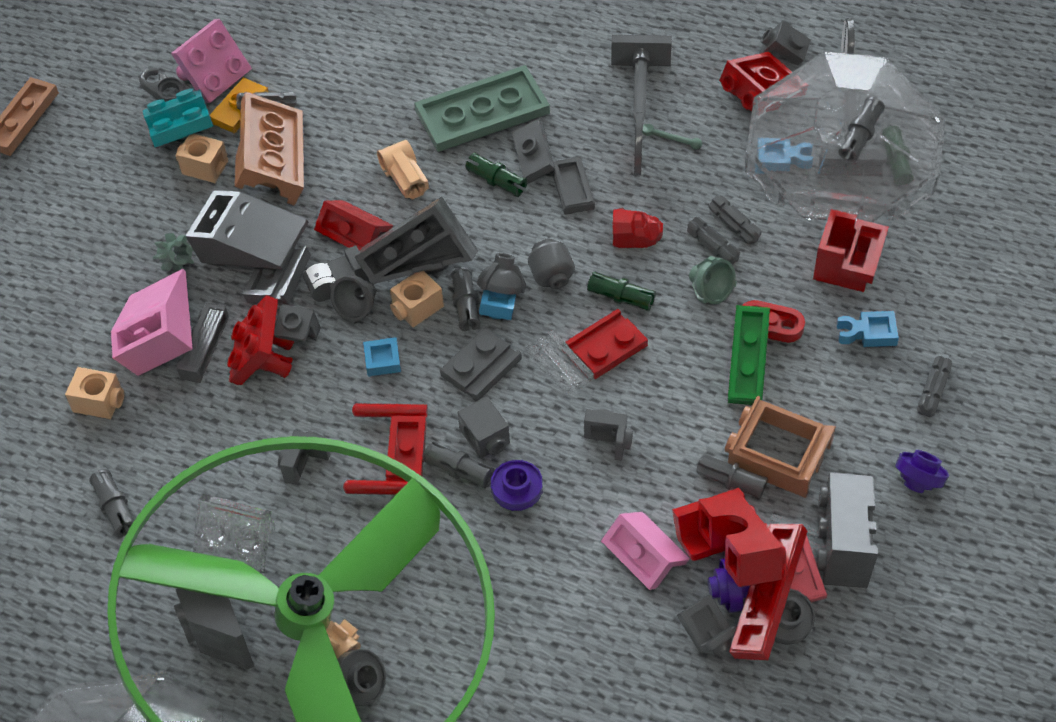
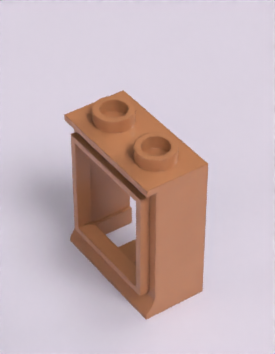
(779, 473)

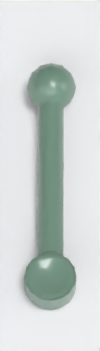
(648, 130)

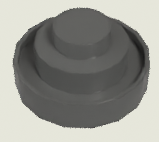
(796, 619)
(361, 671)

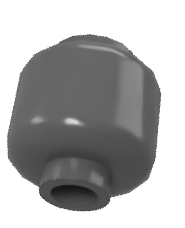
(551, 264)

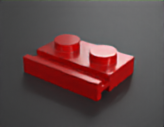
(607, 343)

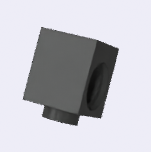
(484, 428)

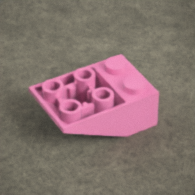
(153, 325)

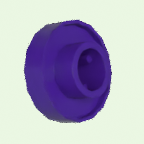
(921, 471)
(516, 485)
(726, 590)

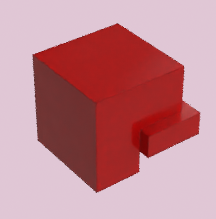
(849, 251)

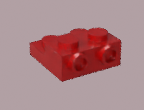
(751, 76)

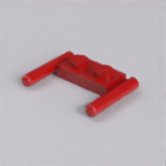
(405, 444)

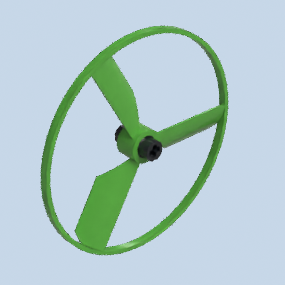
(366, 564)

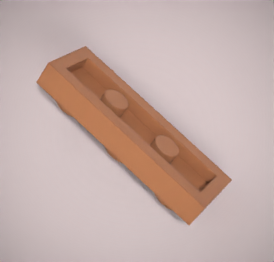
(24, 113)

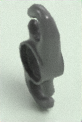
(157, 88)

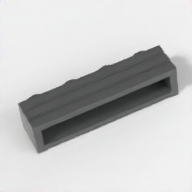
(204, 341)

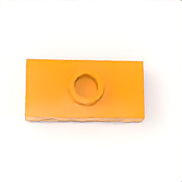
(227, 114)

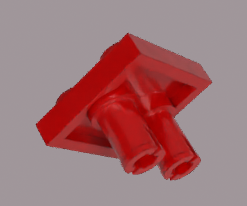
(254, 343)

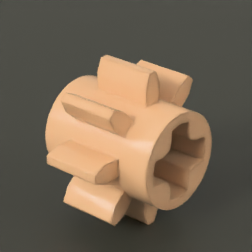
(343, 637)

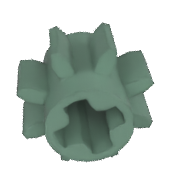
(167, 256)

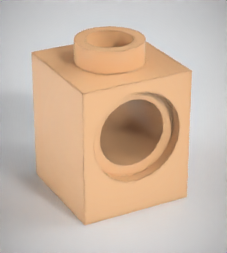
(202, 157)
(416, 298)
(94, 393)

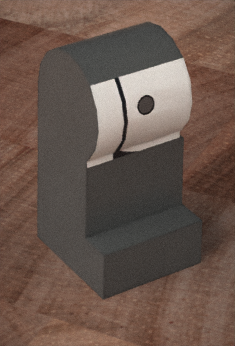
(319, 276)

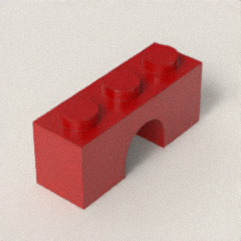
(750, 547)

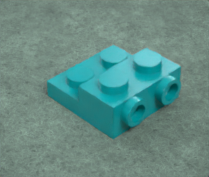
(177, 117)

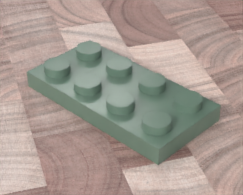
(482, 108)

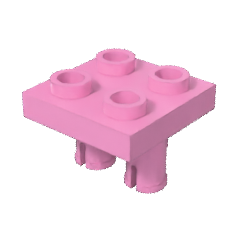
(211, 61)

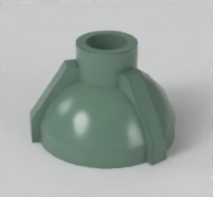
(713, 280)

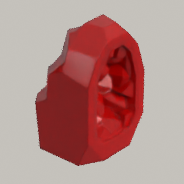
(635, 229)

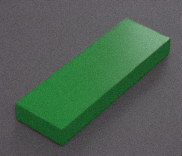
(748, 354)

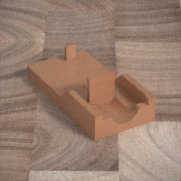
(270, 147)

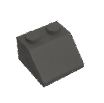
(213, 626)

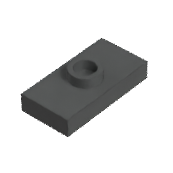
(533, 150)

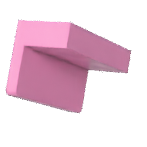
(643, 548)

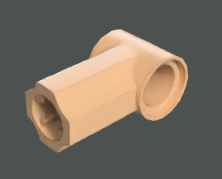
(403, 168)

